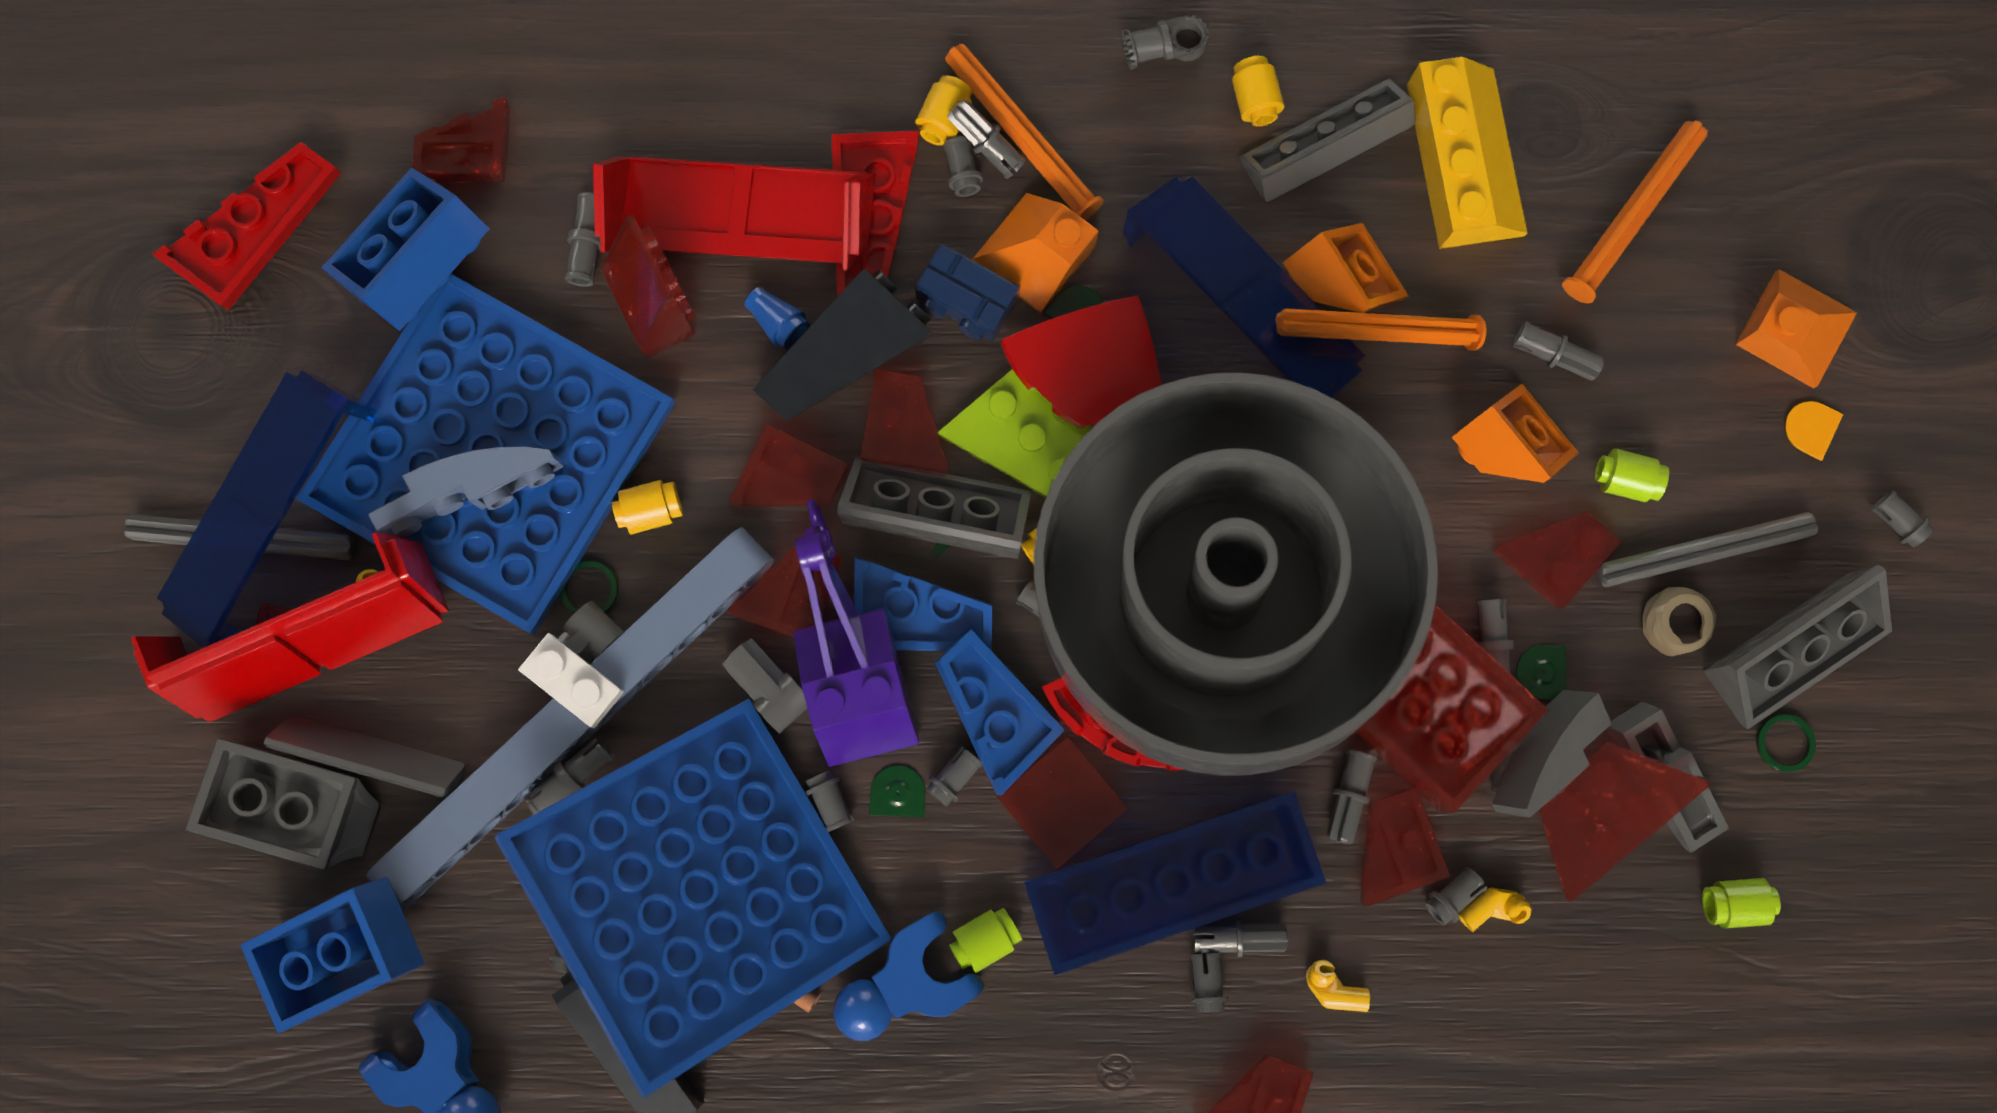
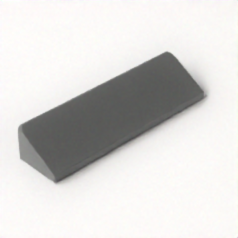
(1329, 139)
(367, 755)

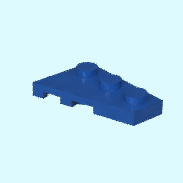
(918, 611)
(996, 710)

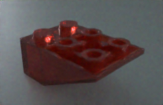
(647, 289)

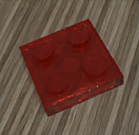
(1062, 803)

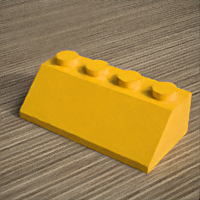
(1465, 153)

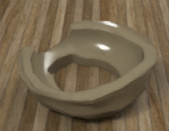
(1657, 615)

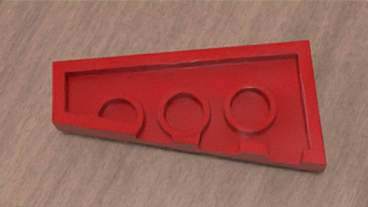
(892, 159)
(244, 234)

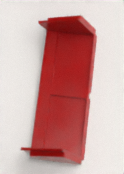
(737, 207)
(301, 641)

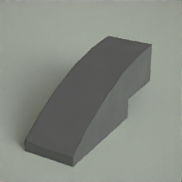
(1649, 734)
(1551, 753)

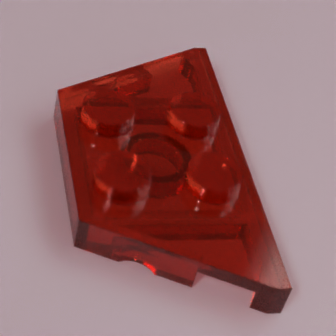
(1612, 812)

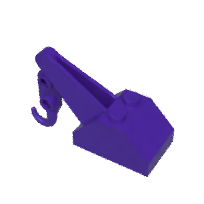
(848, 664)

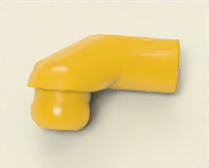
(1497, 904)
(1332, 993)

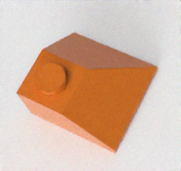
(1038, 248)
(1345, 271)
(1796, 328)
(1515, 440)

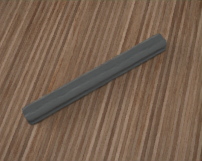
(283, 542)
(1707, 549)

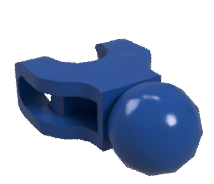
(902, 986)
(442, 1076)

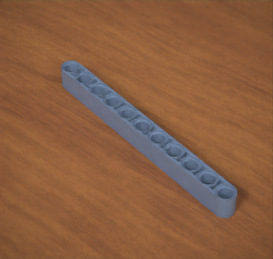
(556, 732)

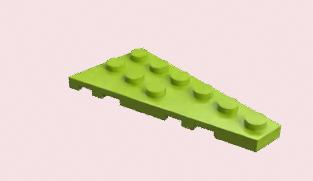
(1015, 433)

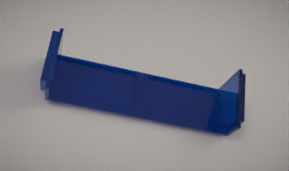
(1241, 282)
(253, 503)

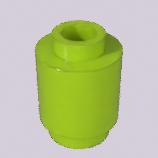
(1632, 475)
(1741, 903)
(985, 940)

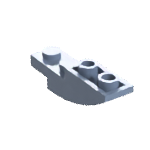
(481, 475)

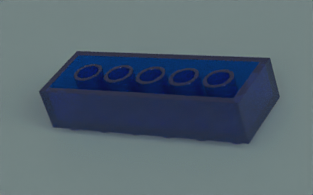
(1173, 882)

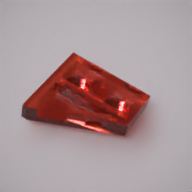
(465, 148)
(901, 425)
(788, 473)
(1560, 556)

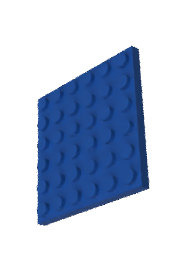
(486, 379)
(692, 894)

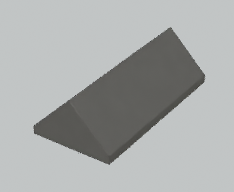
(935, 507)
(1804, 646)

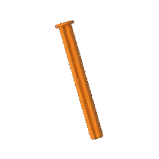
(1023, 132)
(1635, 212)
(1382, 327)

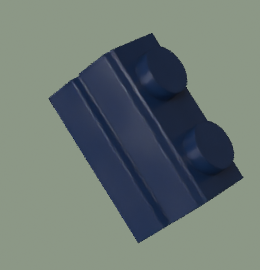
(966, 293)

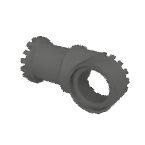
(1162, 42)

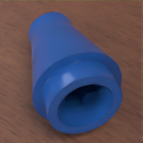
(778, 319)

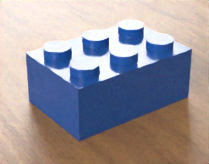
(406, 248)
(332, 954)

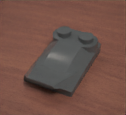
(283, 806)

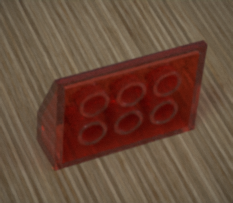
(1451, 717)

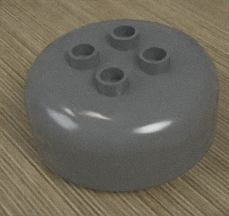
(1234, 573)

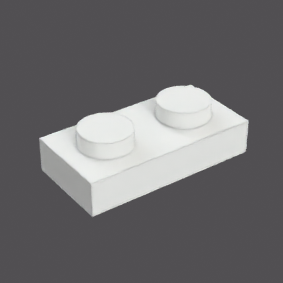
(571, 680)

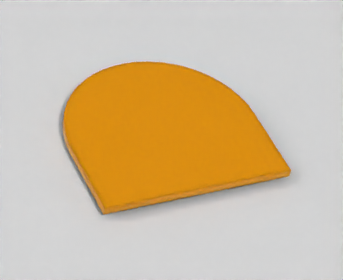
(1812, 427)

